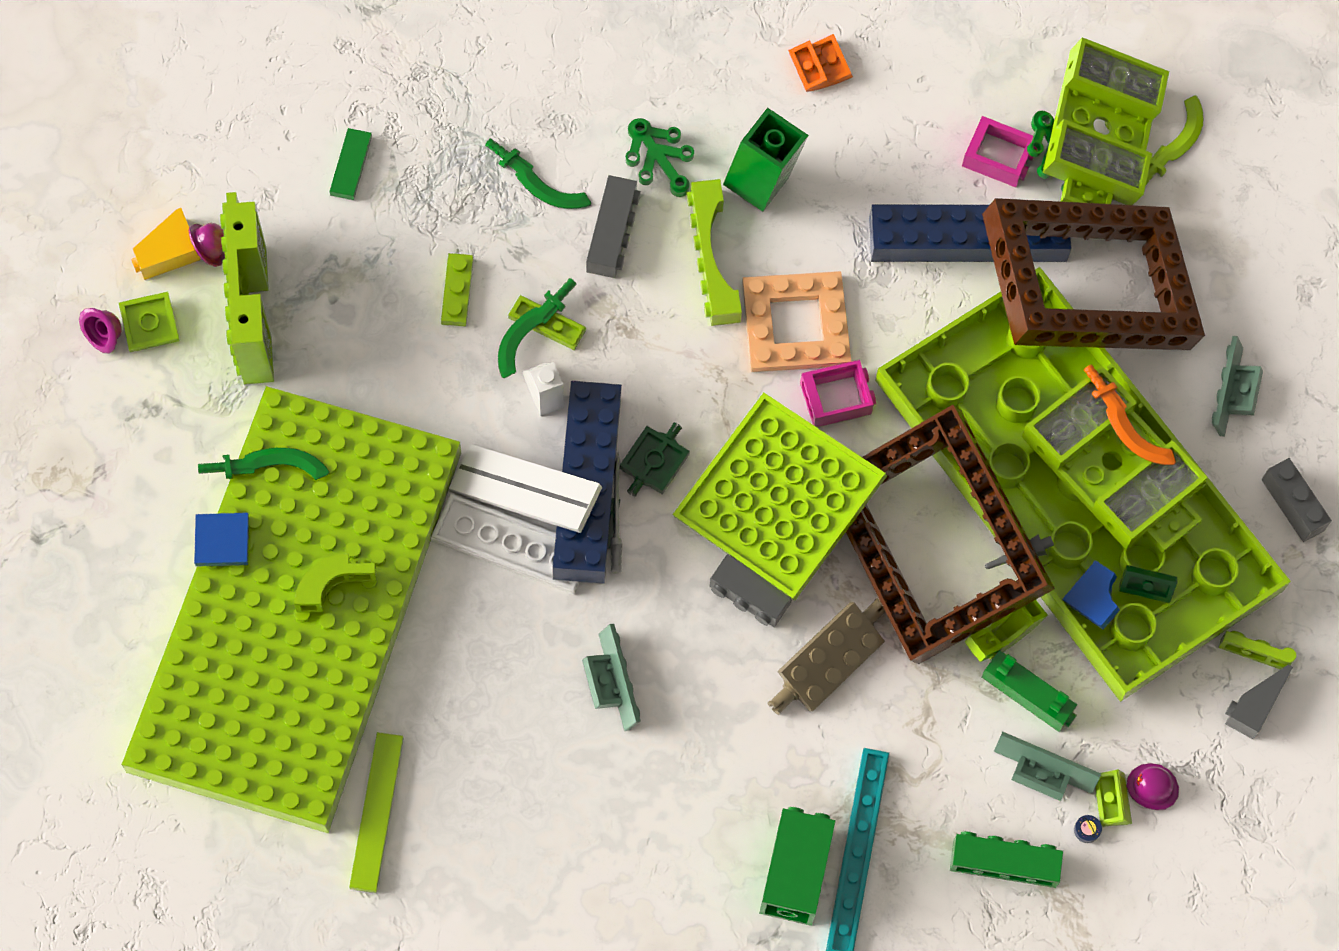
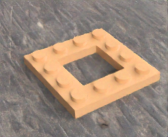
(823, 286)

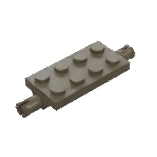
(830, 657)

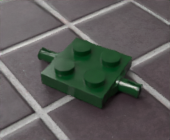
(654, 459)

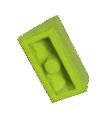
(1113, 799)

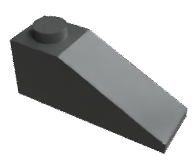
(1253, 707)

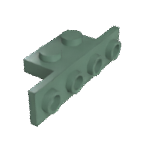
(1238, 389)
(610, 680)
(1043, 769)

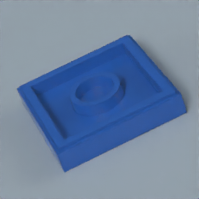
(221, 539)

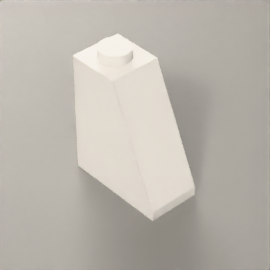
(545, 387)

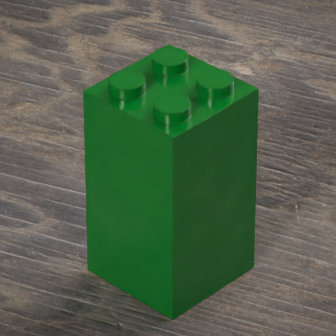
(765, 159)
(797, 866)

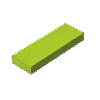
(557, 328)

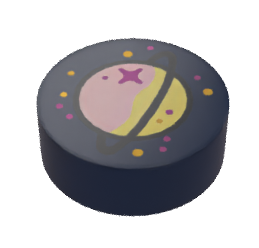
(1087, 828)

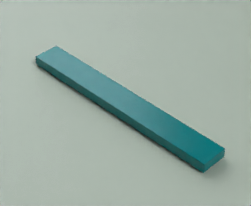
(857, 851)

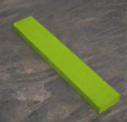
(376, 812)

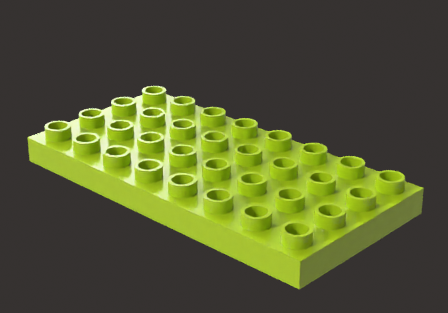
(1000, 390)

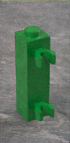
(1030, 691)

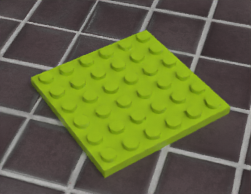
(779, 495)

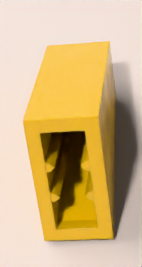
(165, 247)

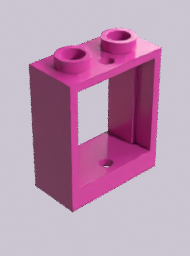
(992, 168)
(829, 374)

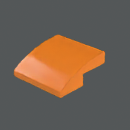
(820, 63)

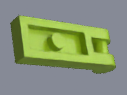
(1257, 650)

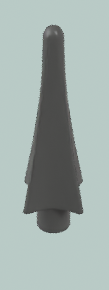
(1038, 544)

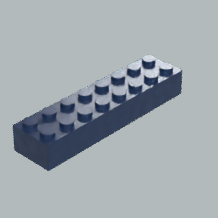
(944, 235)
(592, 456)

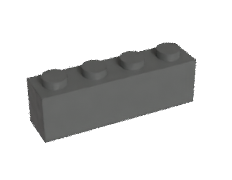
(611, 226)

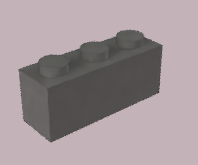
(1296, 500)
(749, 591)

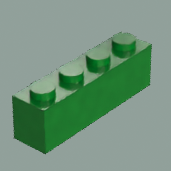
(1006, 860)

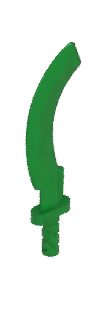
(534, 183)
(526, 323)
(265, 458)

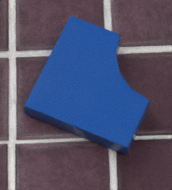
(1093, 596)

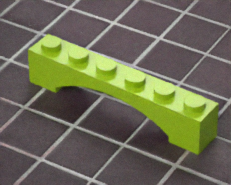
(722, 302)

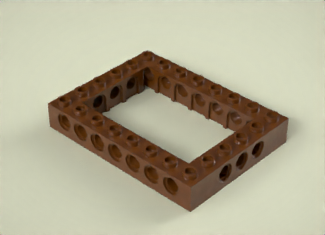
(1032, 324)
(928, 639)

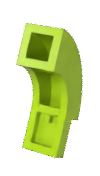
(328, 574)
(1005, 631)

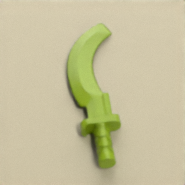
(1183, 142)

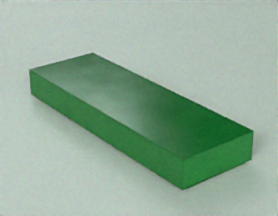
(350, 164)

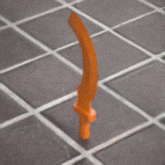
(1122, 425)

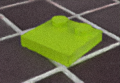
(148, 321)

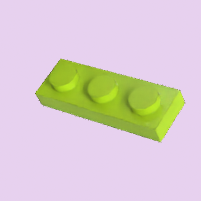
(457, 289)

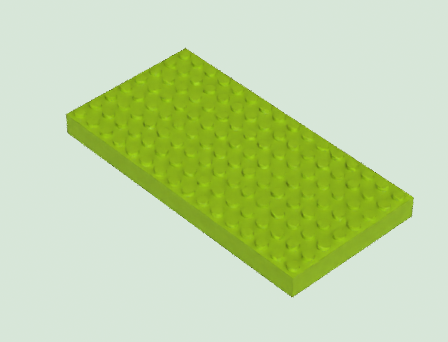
(272, 698)

